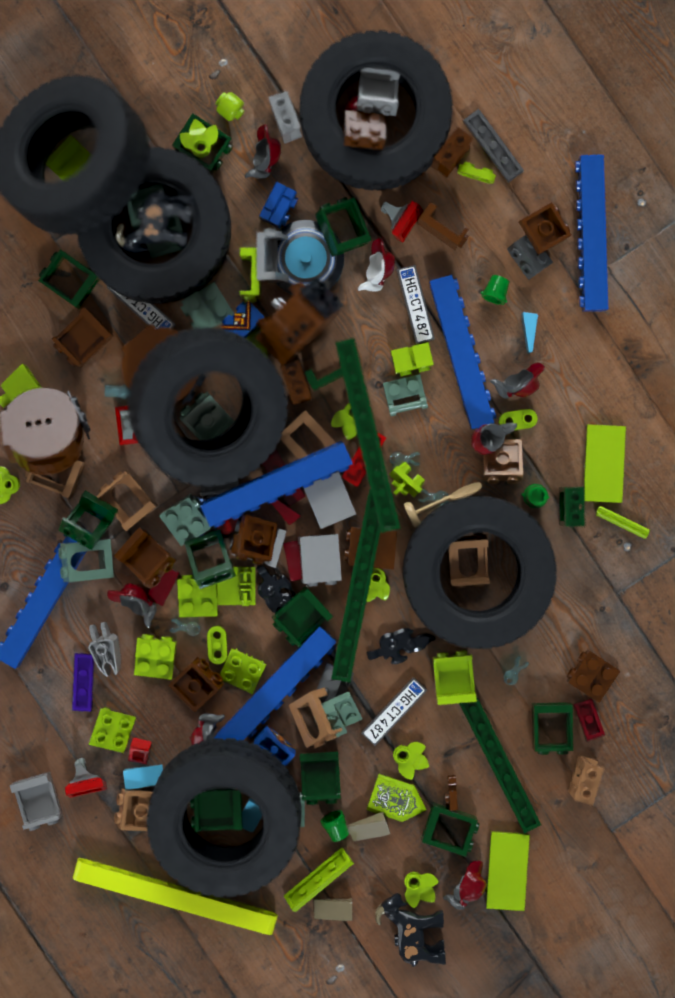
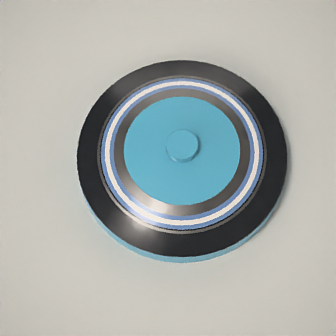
(307, 255)

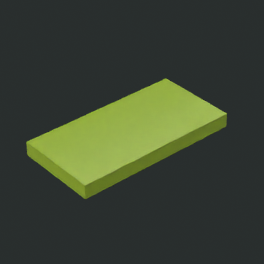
(604, 463)
(507, 871)

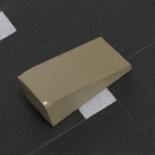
(369, 827)
(333, 909)

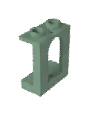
(68, 574)

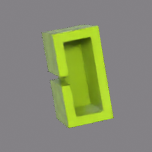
(413, 358)

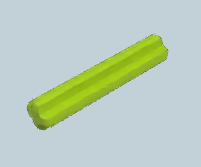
(622, 522)

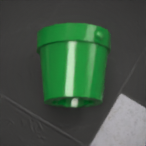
(496, 290)
(535, 495)
(335, 825)

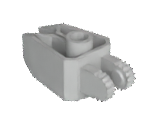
(105, 649)

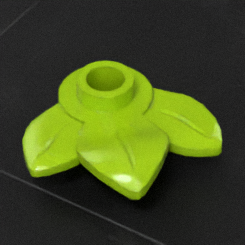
(198, 136)
(345, 420)
(5, 491)
(378, 587)
(412, 761)
(421, 890)

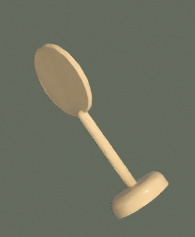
(458, 494)

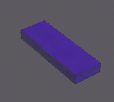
(83, 682)

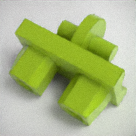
(404, 483)

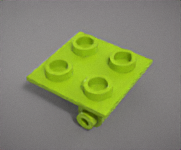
(239, 589)
(242, 670)
(112, 730)

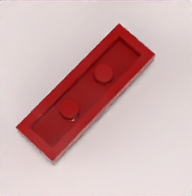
(357, 470)

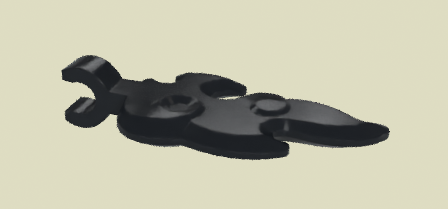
(270, 589)
(401, 639)

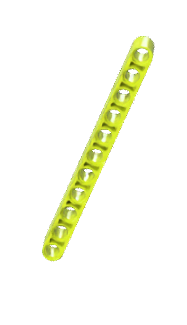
(174, 896)

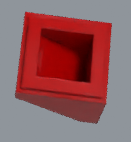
(139, 751)

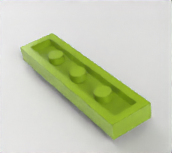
(318, 879)

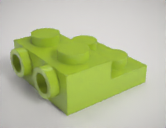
(196, 601)
(155, 656)

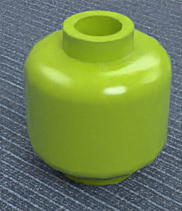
(230, 106)

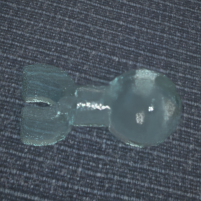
(400, 458)
(434, 496)
(189, 628)
(513, 674)

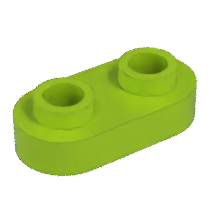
(468, 170)
(519, 418)
(217, 644)

